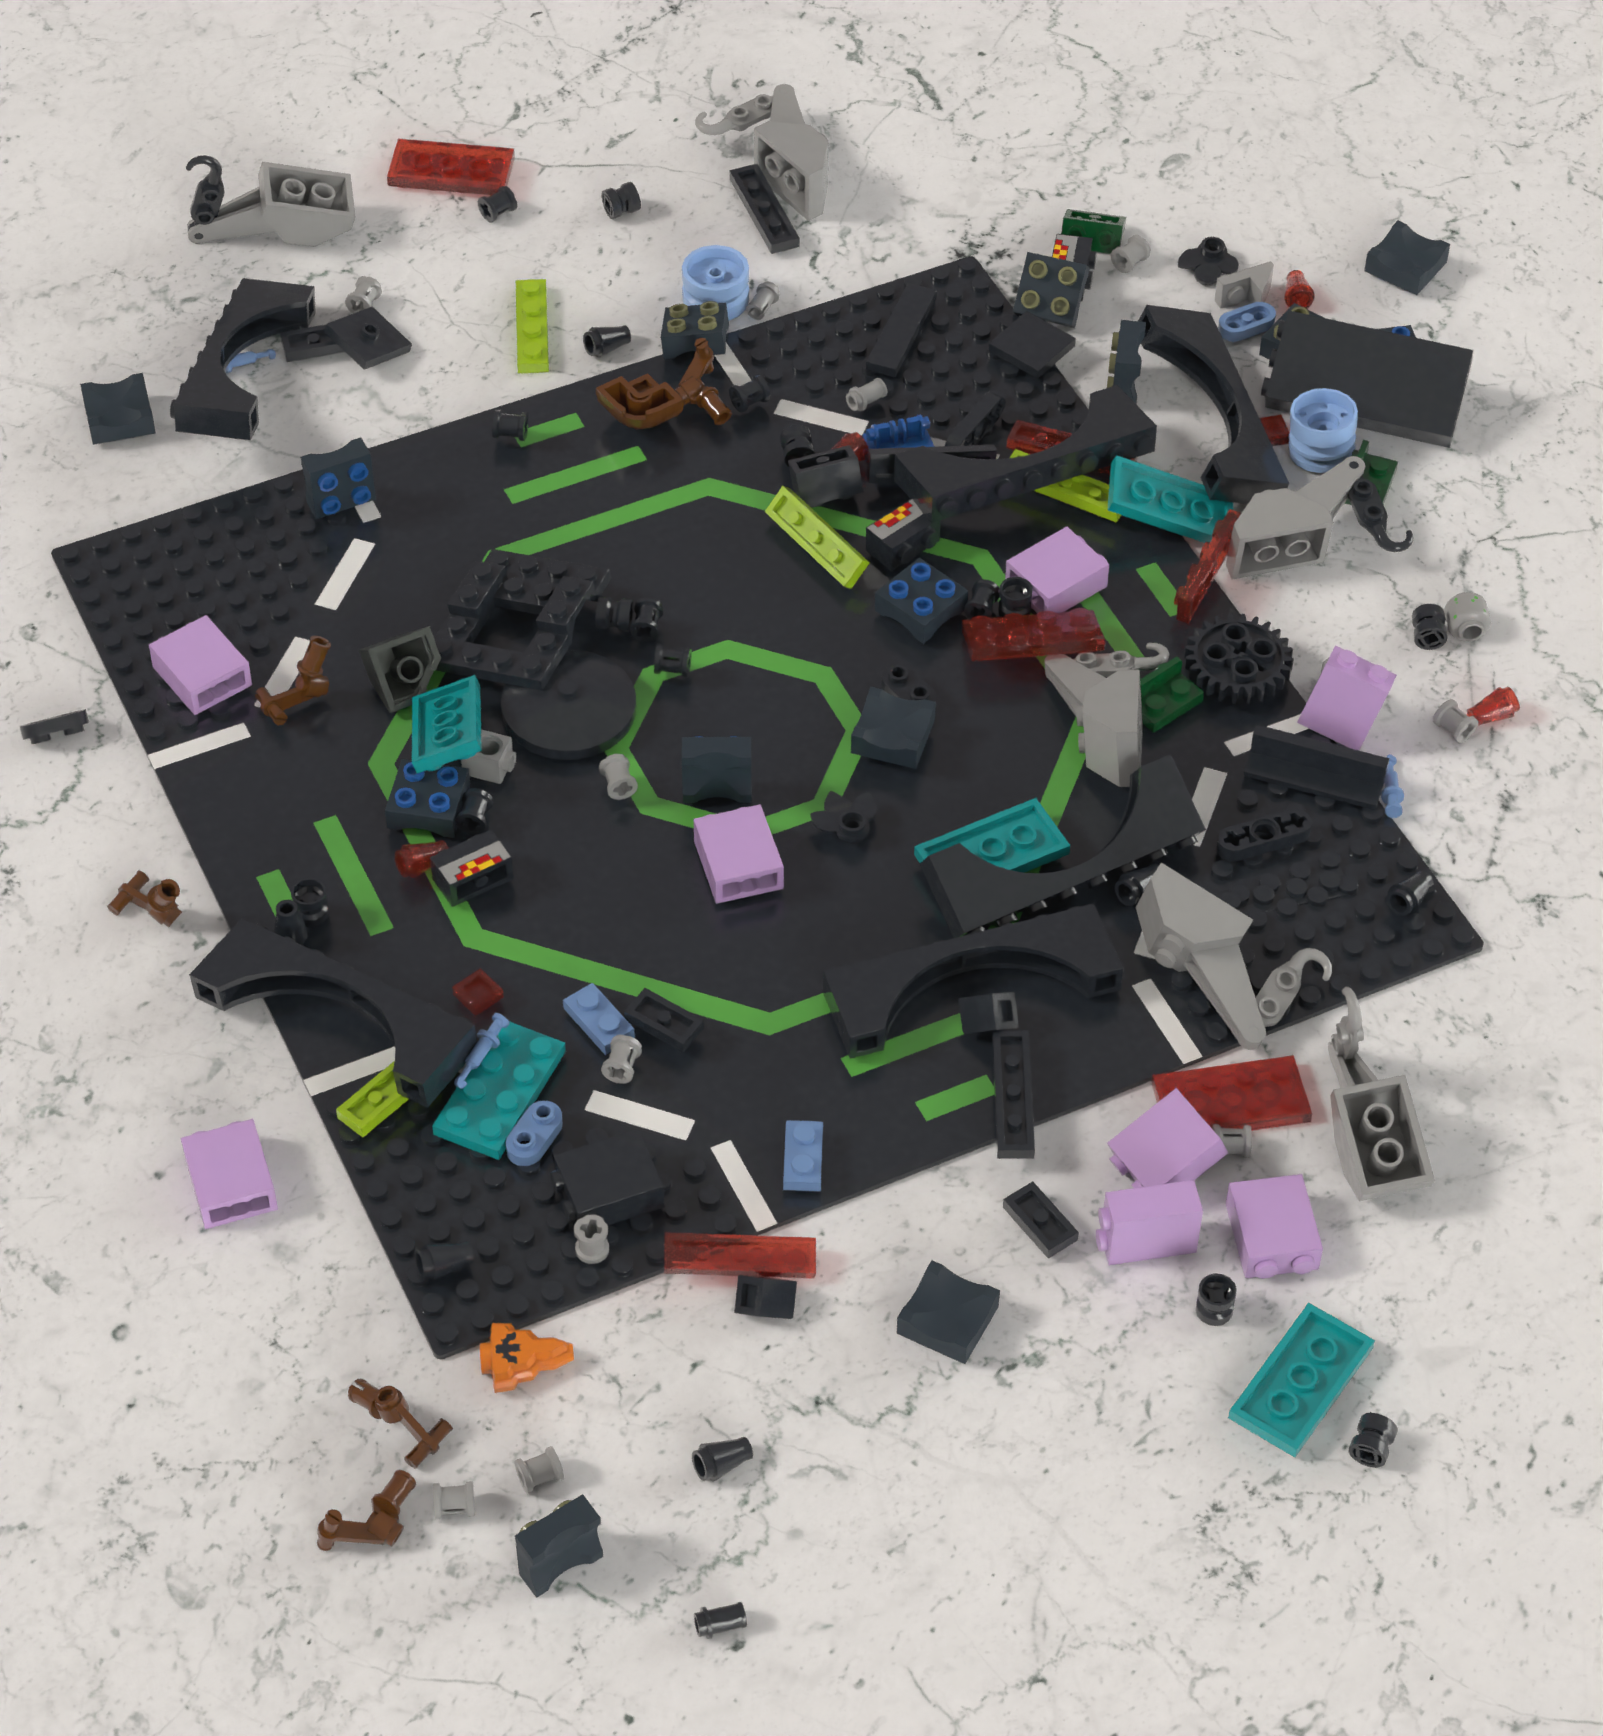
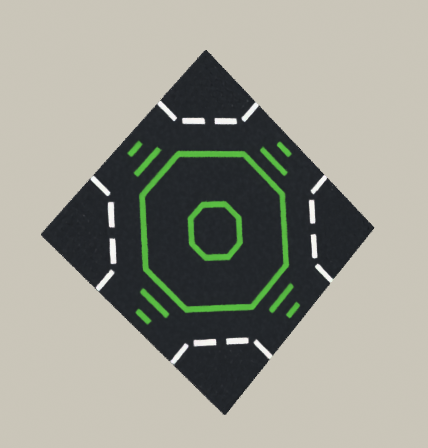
(618, 884)

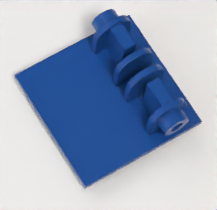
(904, 435)

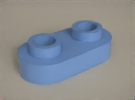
(1246, 321)
(536, 1130)

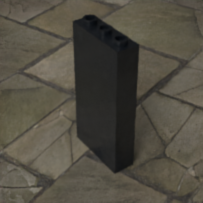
(1396, 380)

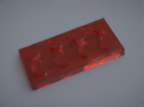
(450, 167)
(1033, 634)
(1241, 1094)

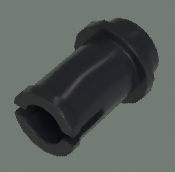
(719, 1619)

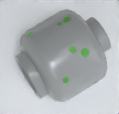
(1467, 616)

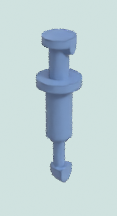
(248, 358)
(1392, 793)
(486, 1040)

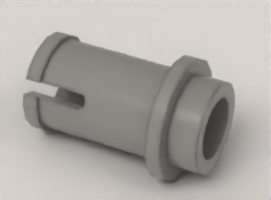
(766, 295)
(860, 397)

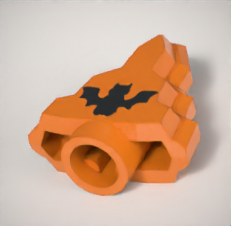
(520, 1355)

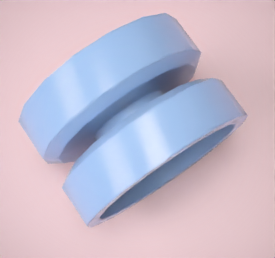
(718, 276)

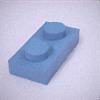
(597, 1016)
(803, 1155)

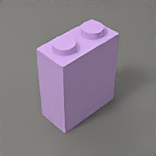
(1060, 571)
(200, 664)
(1347, 698)
(738, 853)
(1166, 1144)
(229, 1173)
(1150, 1222)
(1274, 1226)

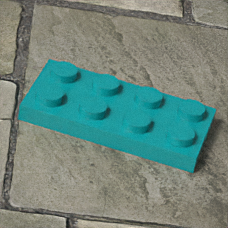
(1163, 500)
(446, 724)
(1010, 839)
(499, 1090)
(1301, 1379)

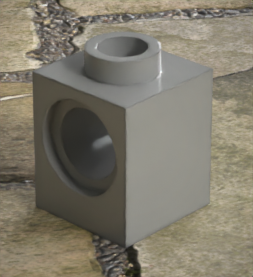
(493, 760)

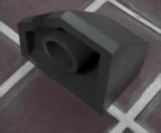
(401, 667)

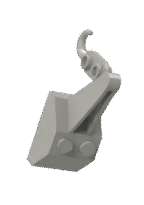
(785, 148)
(1106, 706)
(1202, 934)
(1373, 1120)

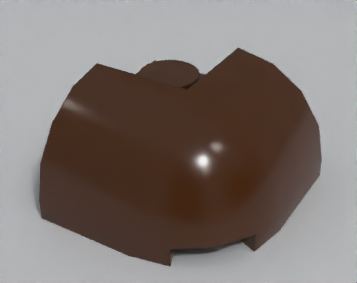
(640, 402)

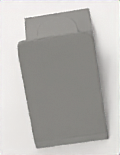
(1248, 284)

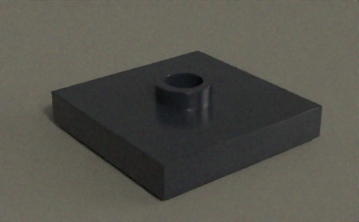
(368, 338)

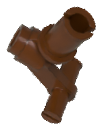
(693, 389)
(308, 684)
(158, 902)
(392, 1407)
(381, 1526)

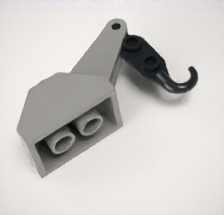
(293, 201)
(1294, 528)

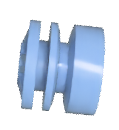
(1322, 429)

